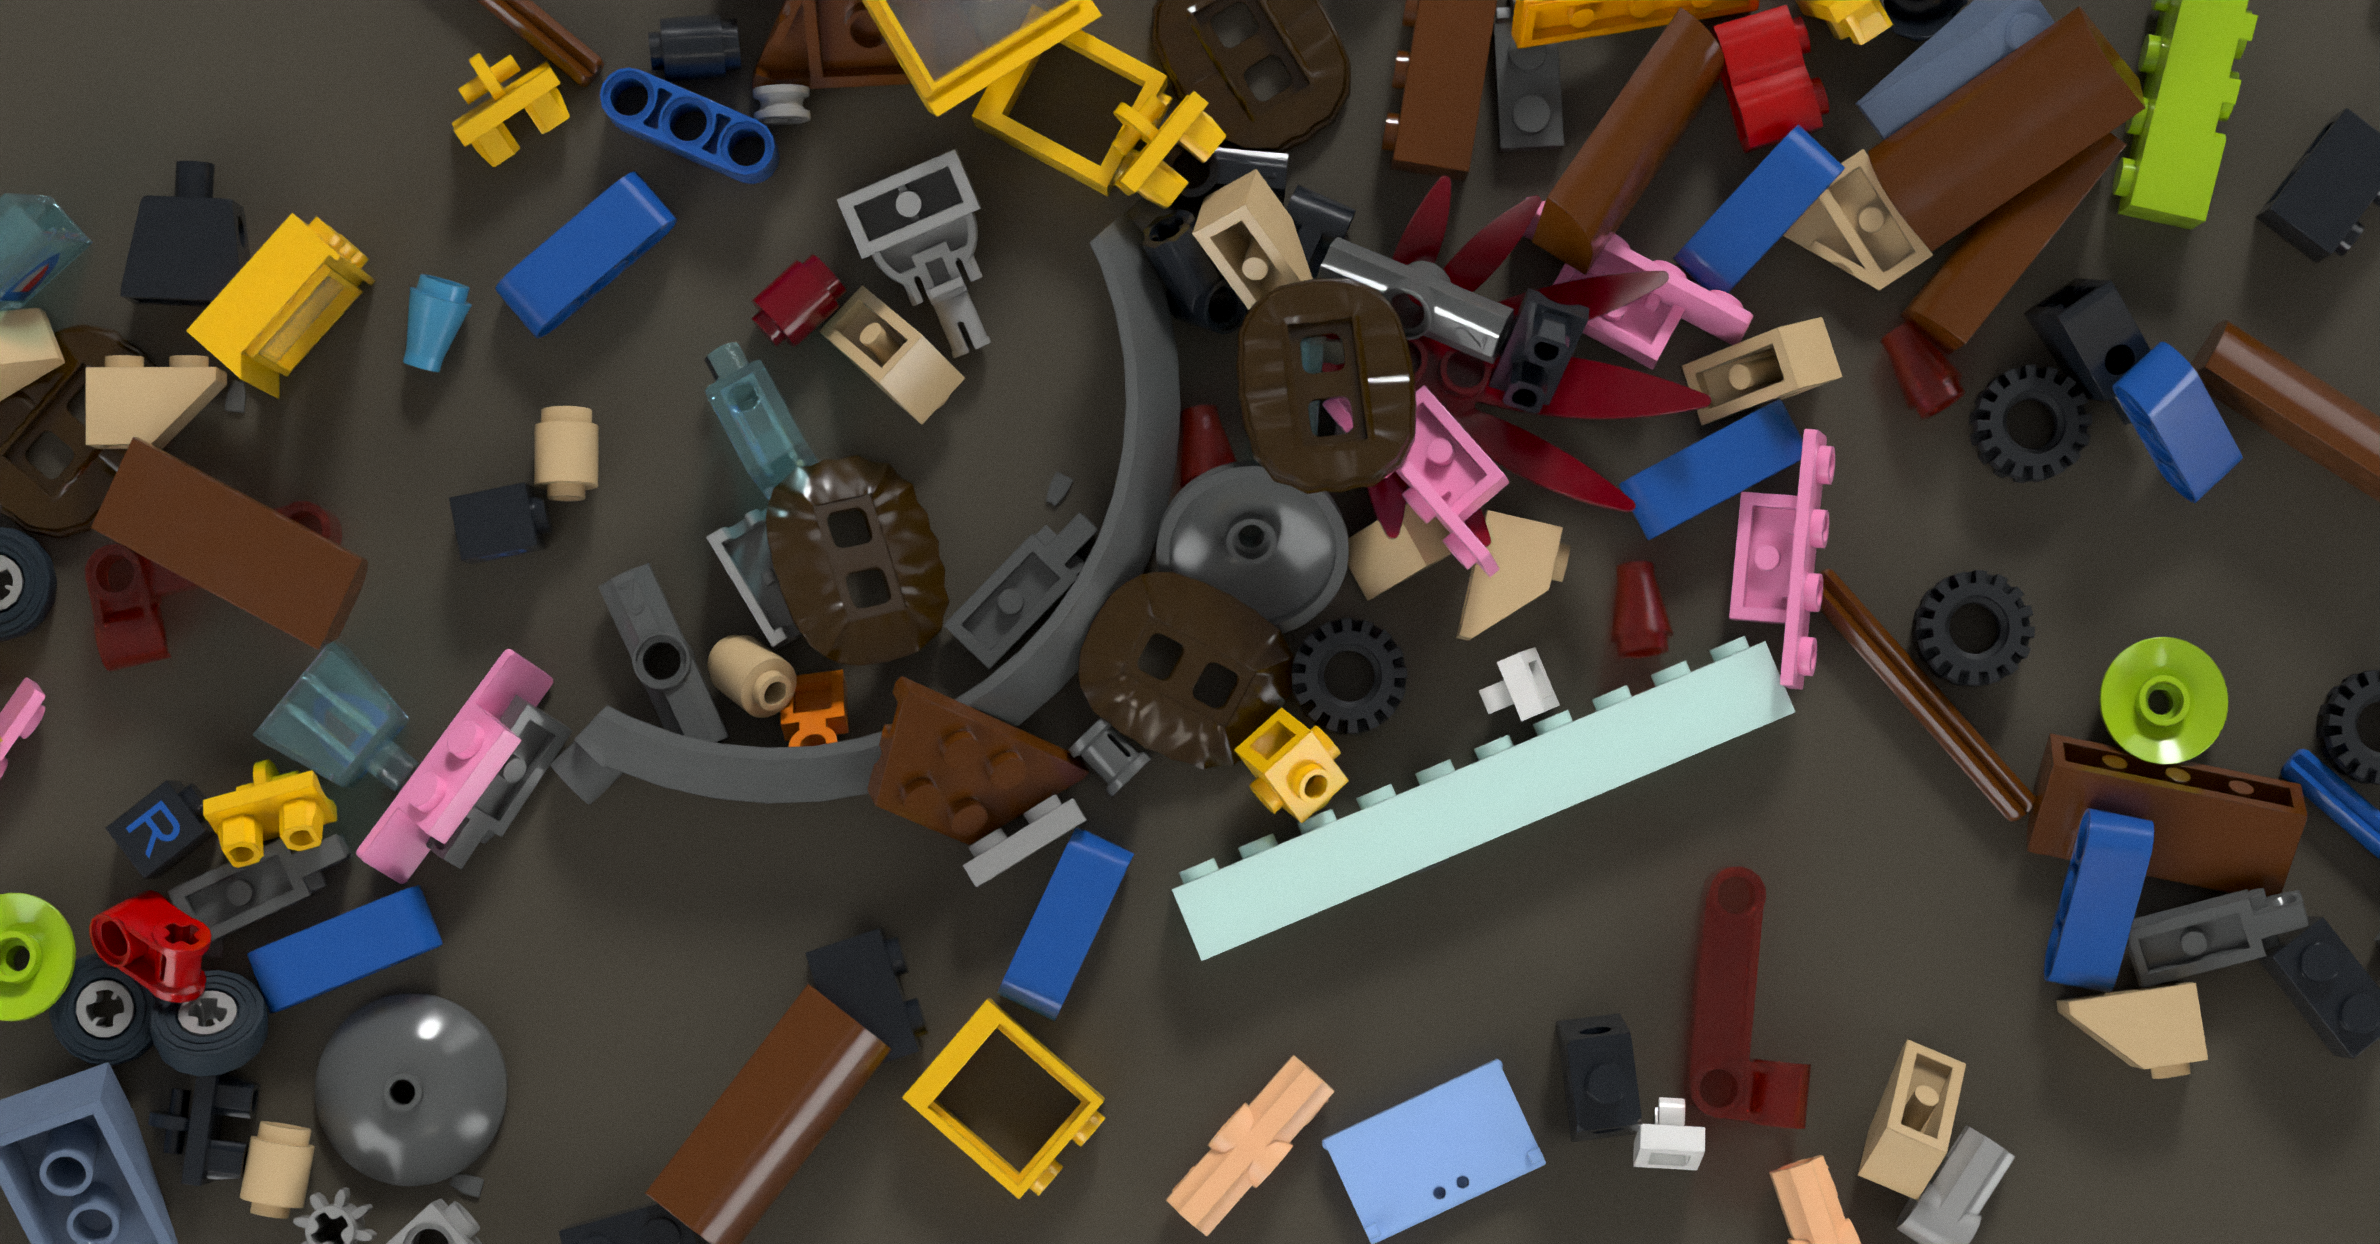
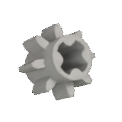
(319, 1220)

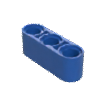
(668, 103)
(1759, 212)
(586, 254)
(2177, 422)
(1714, 469)
(2098, 900)
(1065, 923)
(345, 949)

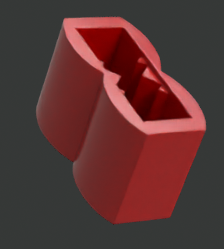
(1768, 77)

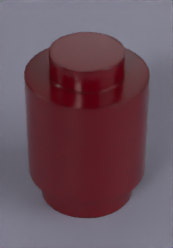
(797, 301)

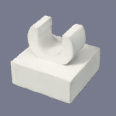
(1523, 685)
(1667, 1141)

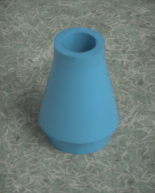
(434, 319)

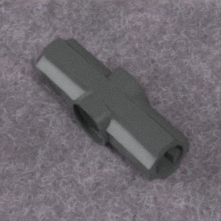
(1448, 311)
(647, 623)

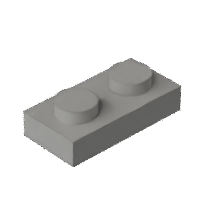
(998, 853)

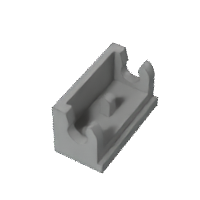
(748, 562)

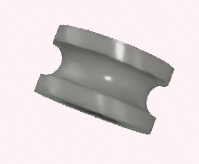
(782, 104)

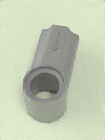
(1957, 1192)

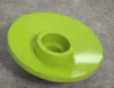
(2194, 695)
(43, 930)

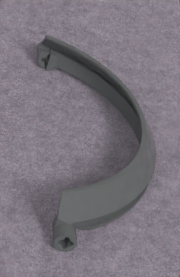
(1029, 679)

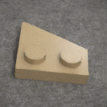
(1860, 228)

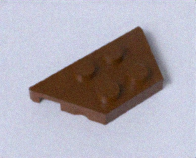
(827, 48)
(963, 767)

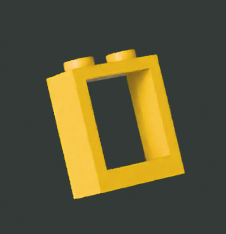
(1000, 97)
(1043, 1166)

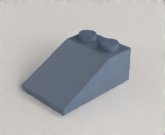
(1950, 59)
(80, 1164)

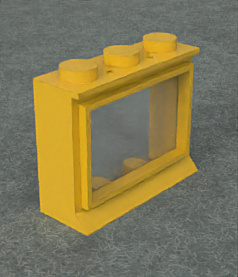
(968, 44)
(282, 302)

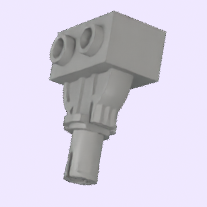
(920, 229)

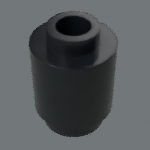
(695, 47)

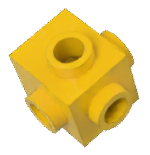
(1292, 766)

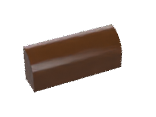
(2006, 129)
(1630, 143)
(2002, 248)
(2292, 405)
(231, 545)
(2208, 821)
(768, 1120)

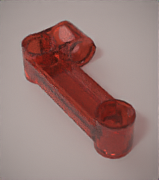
(130, 621)
(1724, 1013)

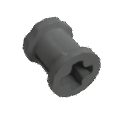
(1109, 755)

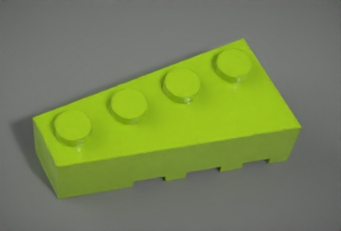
(2184, 97)

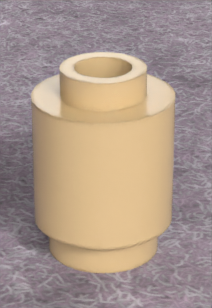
(566, 453)
(751, 675)
(277, 1169)

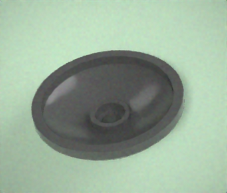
(1281, 572)
(455, 1078)

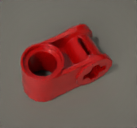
(154, 945)

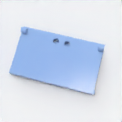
(1432, 1150)

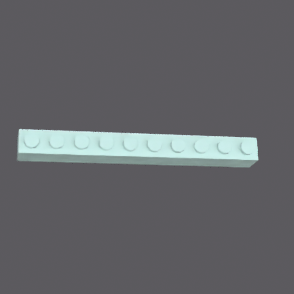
(1482, 800)

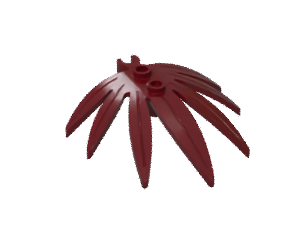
(1461, 380)

